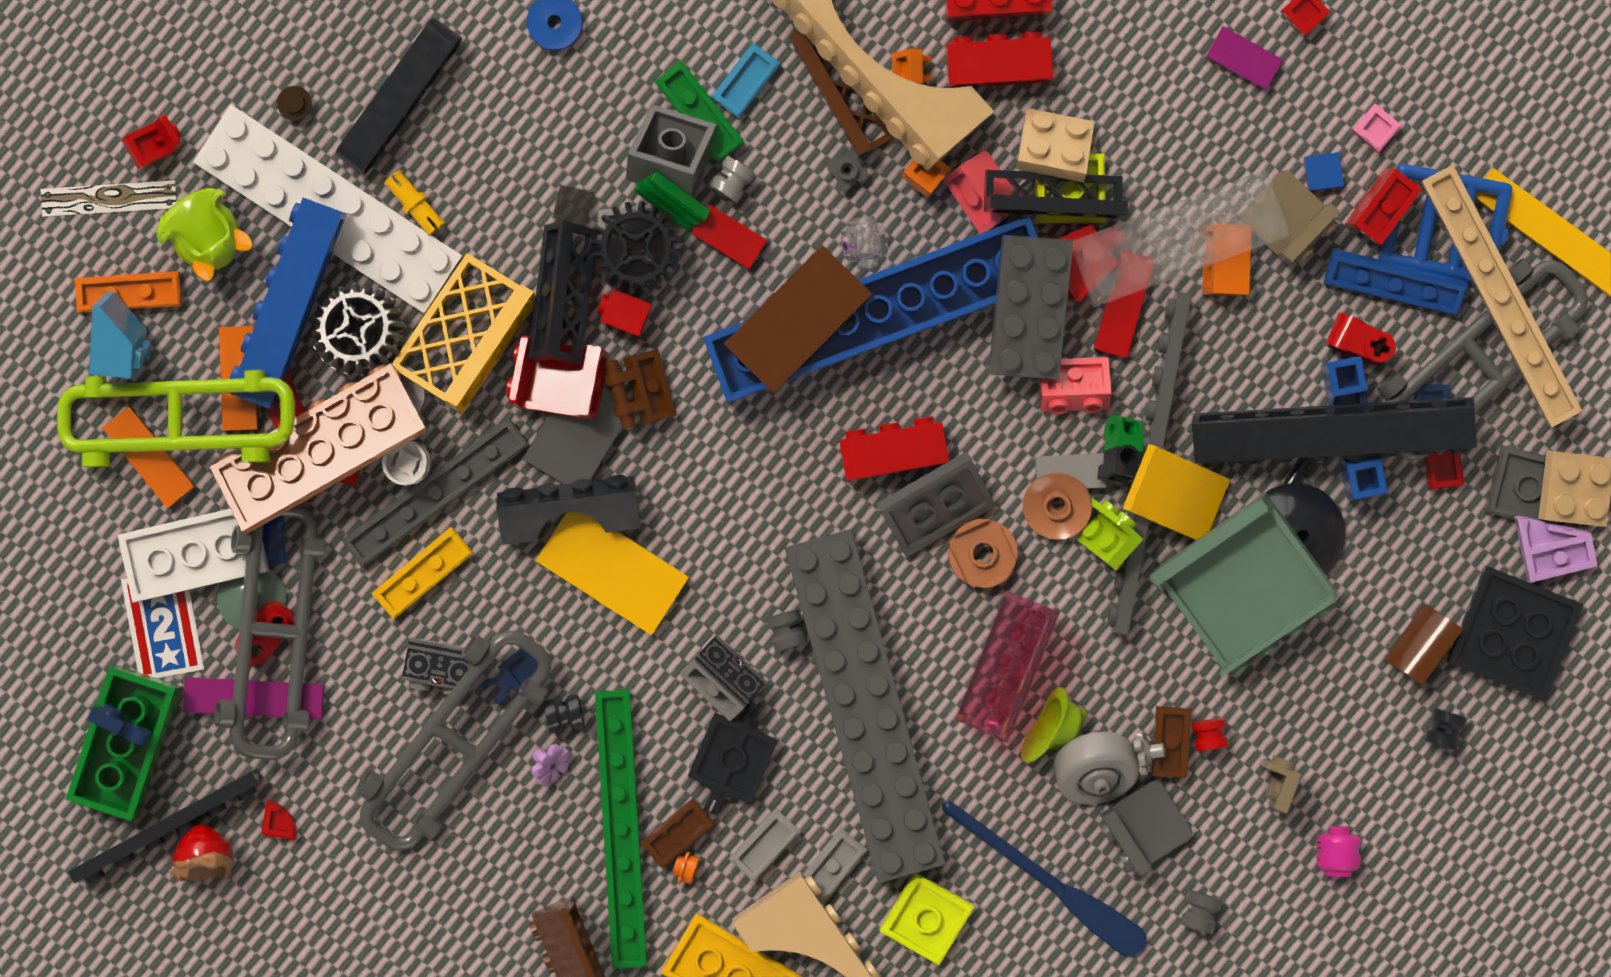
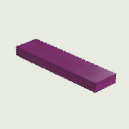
(263, 697)

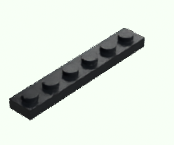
(153, 835)

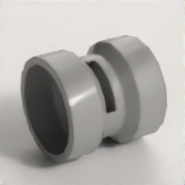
(732, 179)

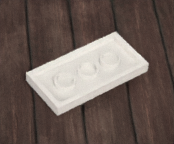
(183, 556)

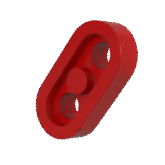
(268, 644)

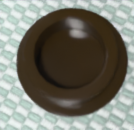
(294, 103)

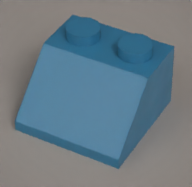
(117, 339)

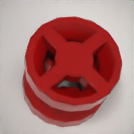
(1210, 734)

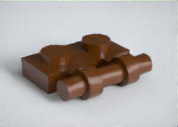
(648, 385)

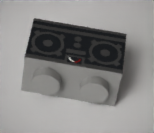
(434, 665)
(723, 678)

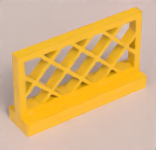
(492, 341)

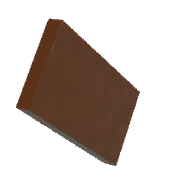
(797, 319)

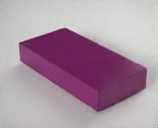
(1244, 58)

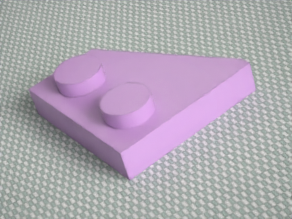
(1553, 548)

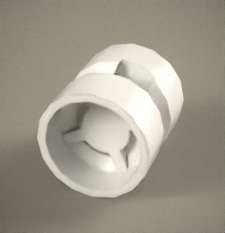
(407, 464)

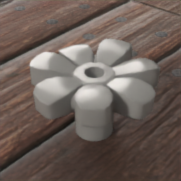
(1147, 752)

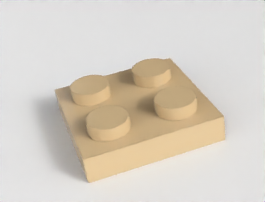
(1055, 145)
(1576, 489)

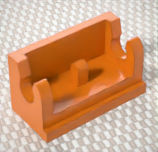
(1228, 276)

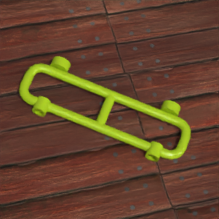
(254, 447)

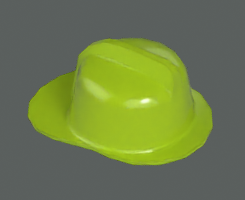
(1055, 726)

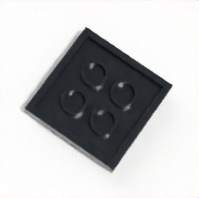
(1514, 632)

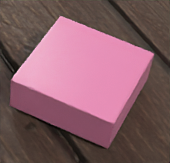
(1376, 128)

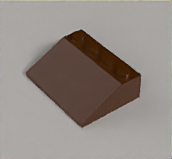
(565, 940)

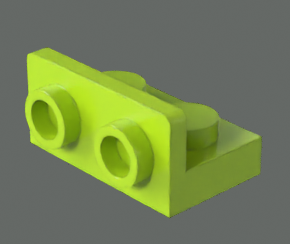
(1110, 534)

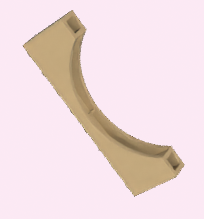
(920, 116)
(798, 922)

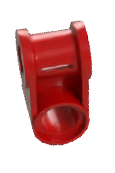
(1354, 339)

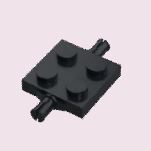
(732, 758)

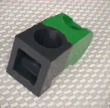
(1122, 450)

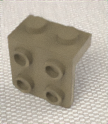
(1304, 217)

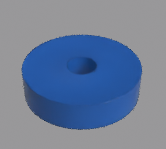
(560, 37)

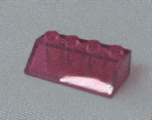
(1007, 666)

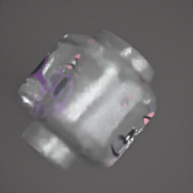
(864, 241)

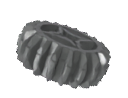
(370, 326)

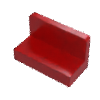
(1383, 205)

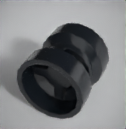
(564, 713)
(1446, 721)

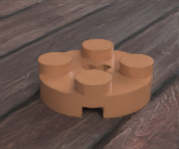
(973, 571)

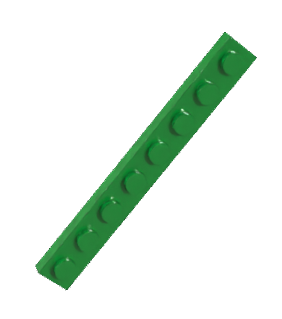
(621, 828)

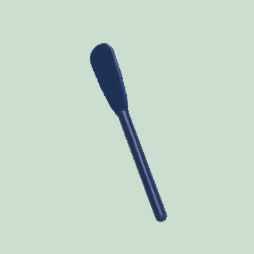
(1097, 916)

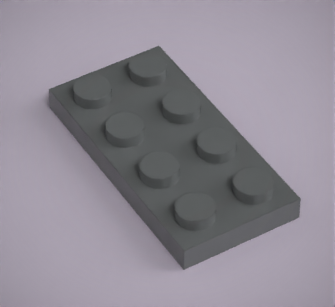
(1030, 307)

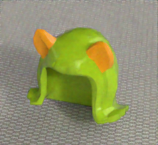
(203, 232)

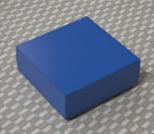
(1323, 171)

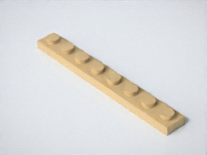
(1501, 296)

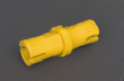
(414, 202)

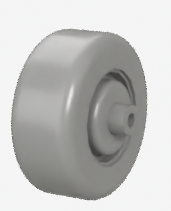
(1096, 768)

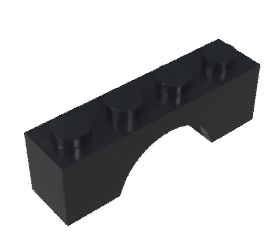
(608, 501)

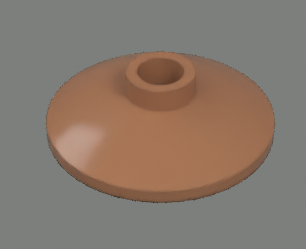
(1054, 521)

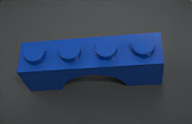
(1347, 385)

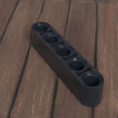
(398, 96)

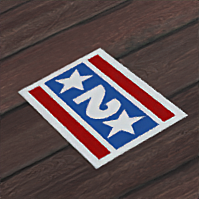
(163, 634)

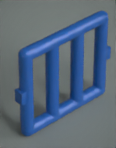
(1454, 267)

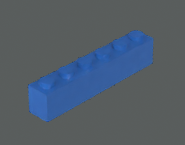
(290, 295)

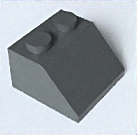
(672, 146)

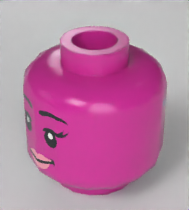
(1338, 852)

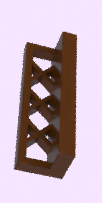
(836, 101)

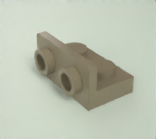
(1281, 790)

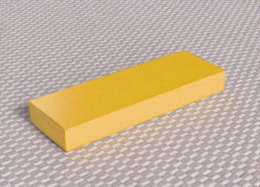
(422, 573)

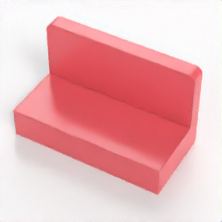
(968, 188)

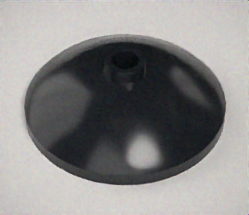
(1315, 514)

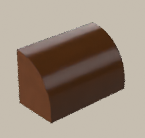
(1423, 644)

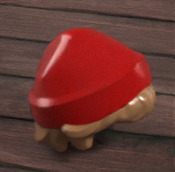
(202, 855)

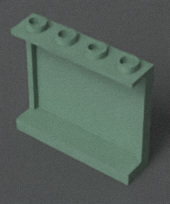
(1247, 585)

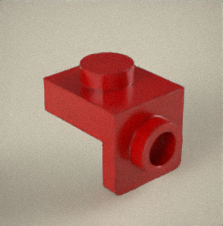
(152, 142)

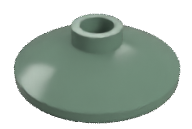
(231, 593)

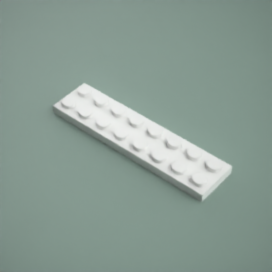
(372, 235)

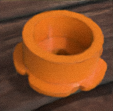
(686, 868)

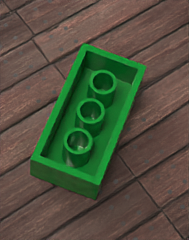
(111, 769)

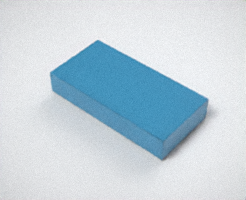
(745, 80)

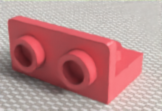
(1081, 387)

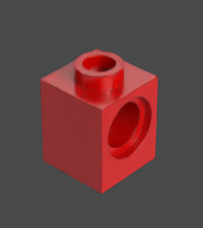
(624, 312)

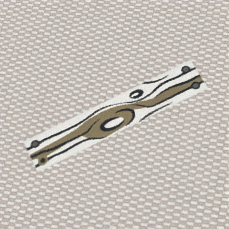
(108, 198)

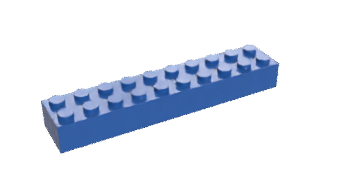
(902, 303)

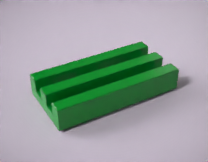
(672, 199)

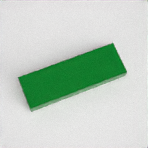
(692, 100)

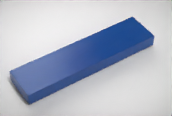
(1395, 282)

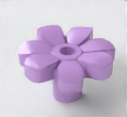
(550, 764)

